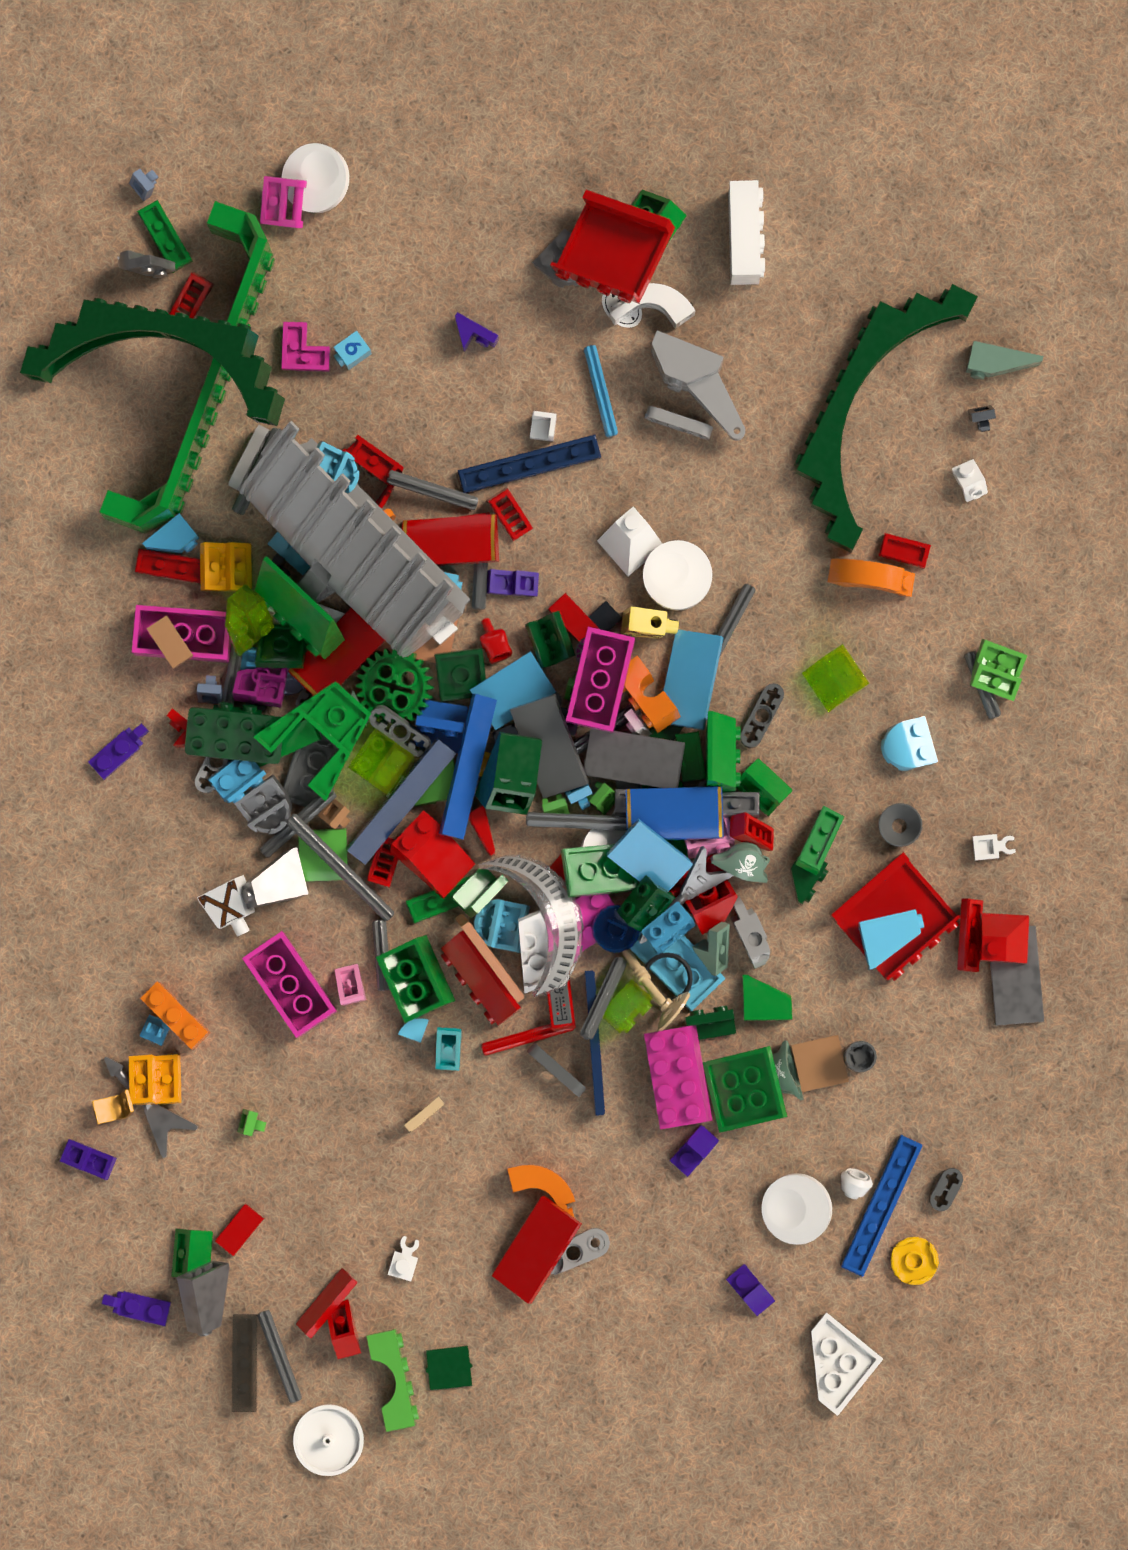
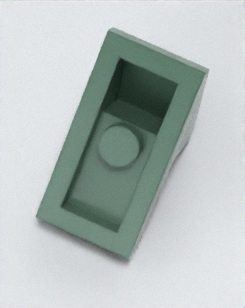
(715, 948)

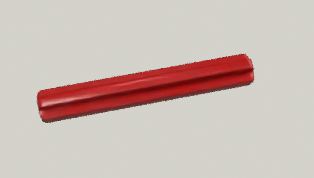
(520, 1039)

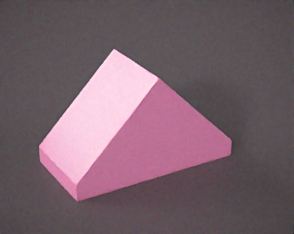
(350, 985)

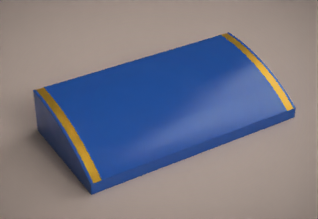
(677, 811)

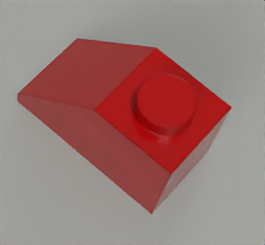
(343, 1331)

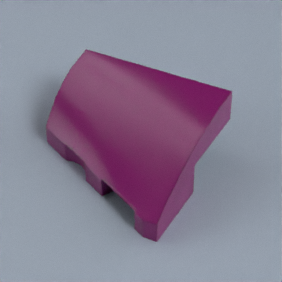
(261, 686)

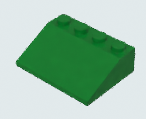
(297, 610)

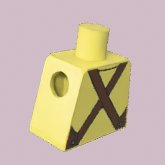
(638, 623)

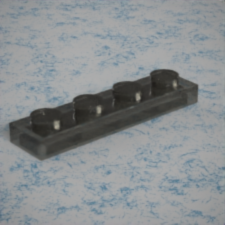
(244, 1362)

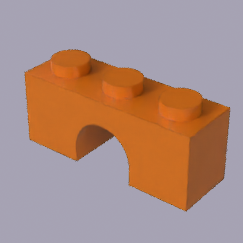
(657, 710)
(175, 1016)

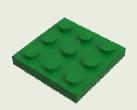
(744, 1089)

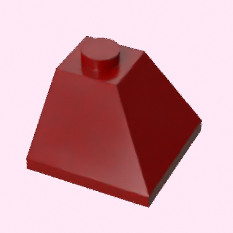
(712, 906)
(1003, 938)

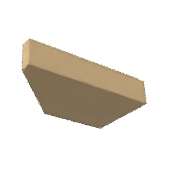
(424, 1114)

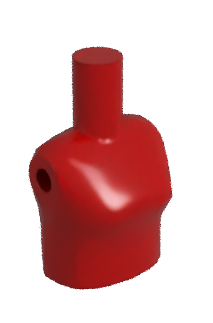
(494, 642)

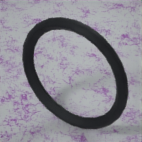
(681, 960)

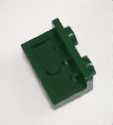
(550, 640)
(712, 1024)

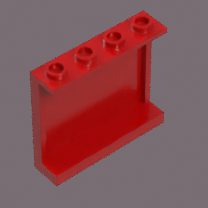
(614, 247)
(891, 892)

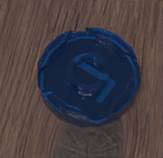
(612, 931)

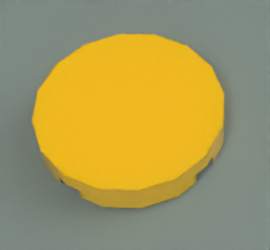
(907, 1260)

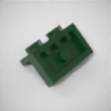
(645, 904)

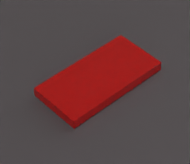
(536, 1249)

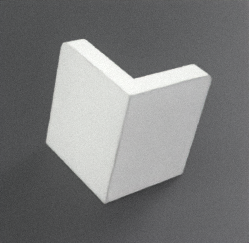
(543, 426)

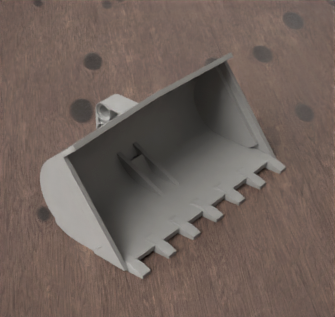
(351, 545)

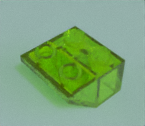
(246, 619)
(835, 678)
(381, 762)
(627, 1006)

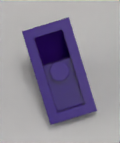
(470, 329)
(694, 1150)
(750, 1289)

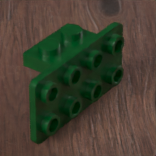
(229, 733)

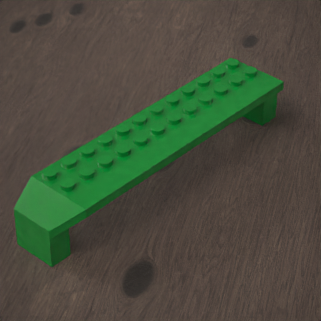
(168, 501)

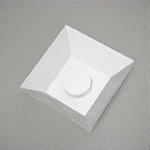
(629, 541)

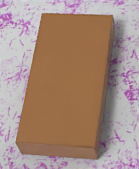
(170, 642)

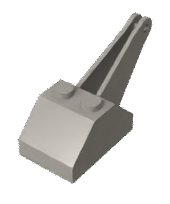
(697, 371)

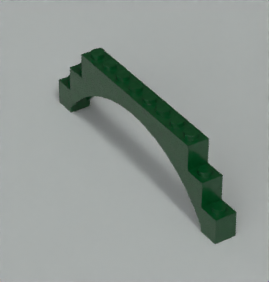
(109, 323)
(884, 333)

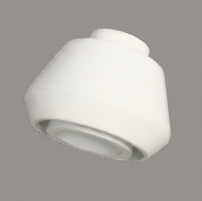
(855, 1183)

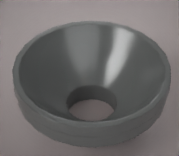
(911, 818)

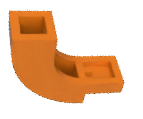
(871, 575)
(539, 1177)

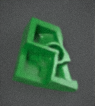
(764, 1001)

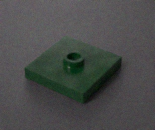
(280, 649)
(459, 673)

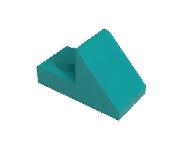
(448, 1048)

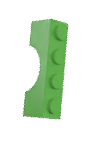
(386, 1349)

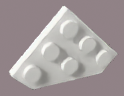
(840, 1363)

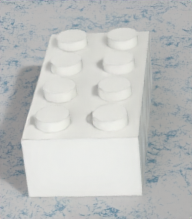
(744, 232)

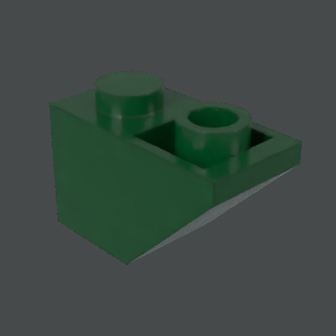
(804, 881)

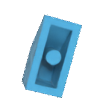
(173, 537)

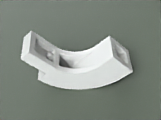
(658, 297)

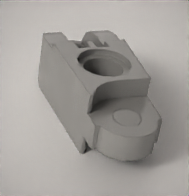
(751, 934)
(588, 1252)

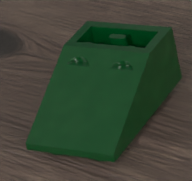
(511, 774)

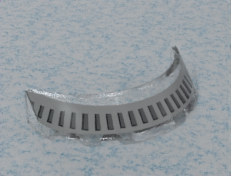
(559, 912)

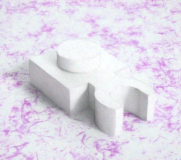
(988, 847)
(404, 1263)

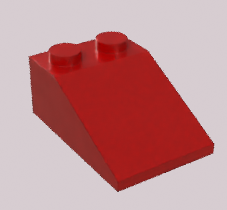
(431, 855)

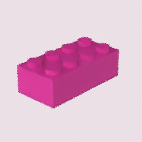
(200, 630)
(600, 679)
(289, 984)
(678, 1077)

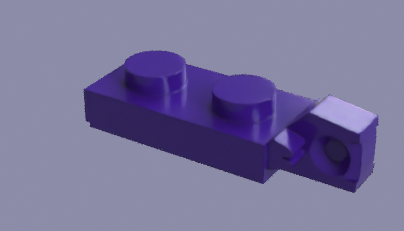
(118, 751)
(139, 1307)

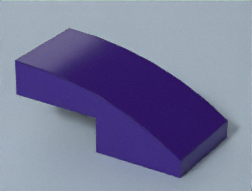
(512, 583)
(88, 1159)

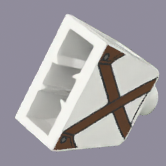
(227, 906)

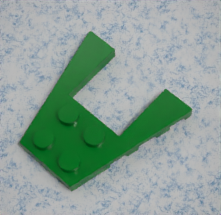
(333, 715)

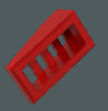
(198, 302)
(502, 518)
(480, 823)
(749, 829)
(379, 880)

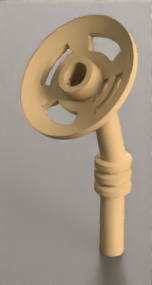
(669, 1007)

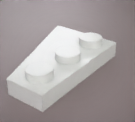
(533, 948)

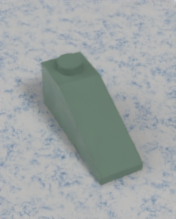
(993, 360)

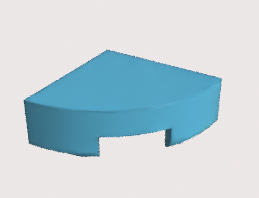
(414, 1029)

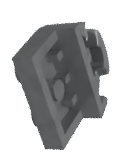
(552, 254)
(145, 264)
(266, 806)

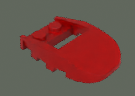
(376, 463)

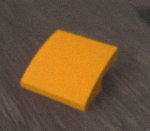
(225, 566)
(155, 1079)

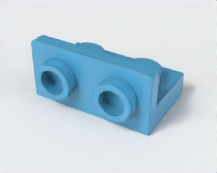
(235, 779)
(668, 927)

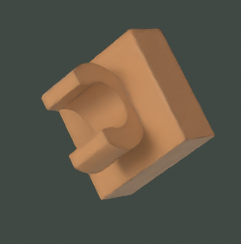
(335, 814)

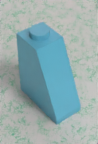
(888, 934)

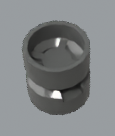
(860, 1056)

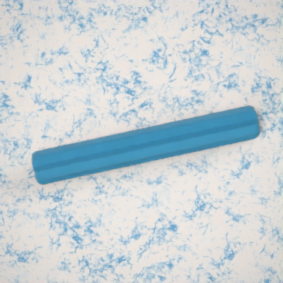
(600, 391)

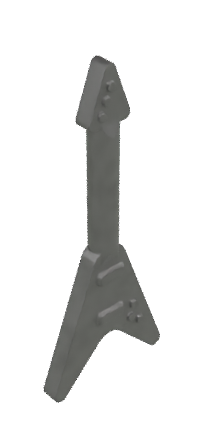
(696, 882)
(159, 1118)

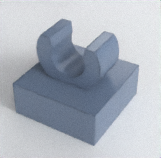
(143, 183)
(210, 691)

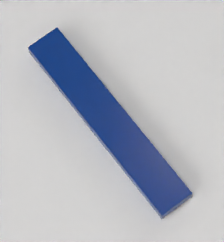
(467, 766)
(881, 1205)

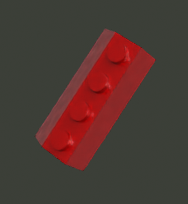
(481, 979)

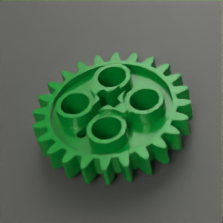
(400, 667)

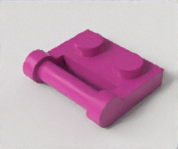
(275, 201)

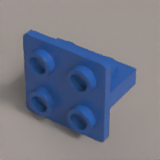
(442, 722)

